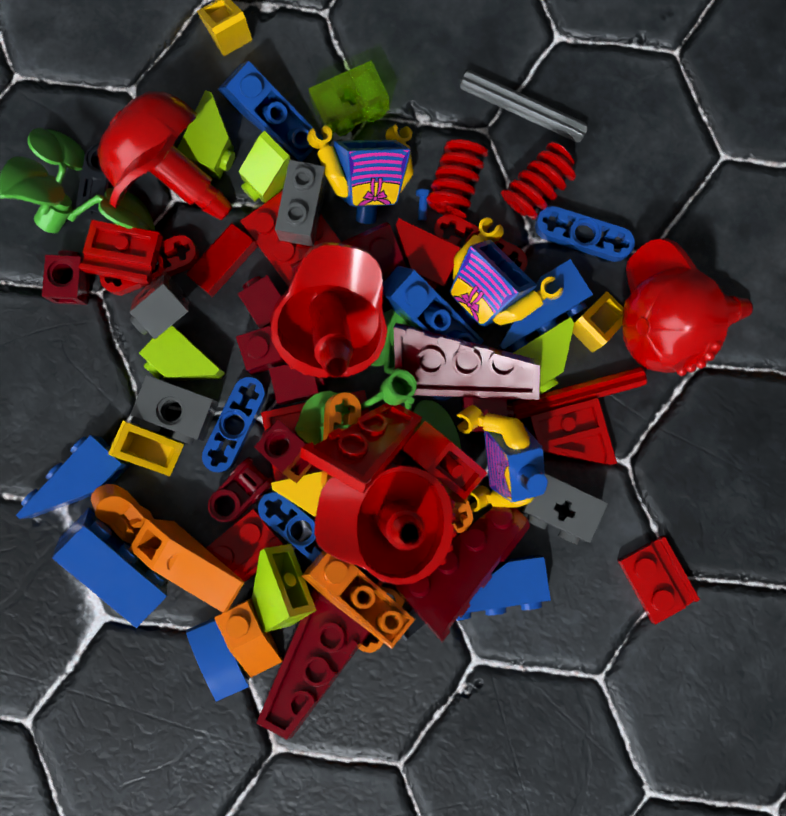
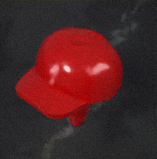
(143, 141)
(675, 310)
(331, 313)
(393, 529)

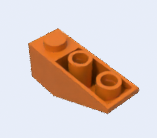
(186, 562)
(358, 598)

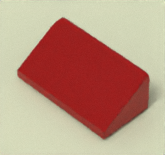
(222, 259)

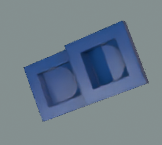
(215, 661)

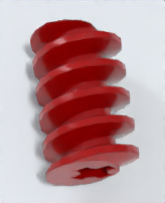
(454, 176)
(539, 180)

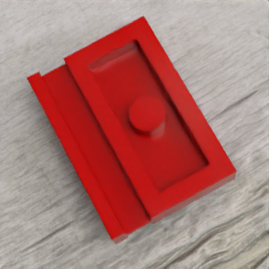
(121, 252)
(242, 544)
(658, 580)

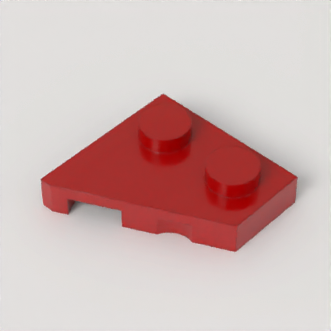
(575, 432)

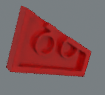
(366, 447)

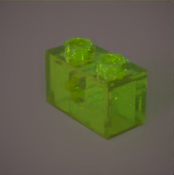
(358, 84)

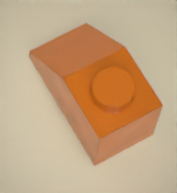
(246, 639)

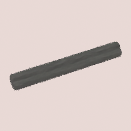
(523, 106)

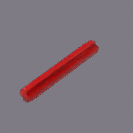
(580, 392)

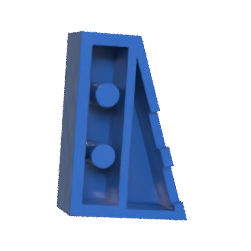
(109, 568)

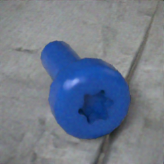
(422, 194)

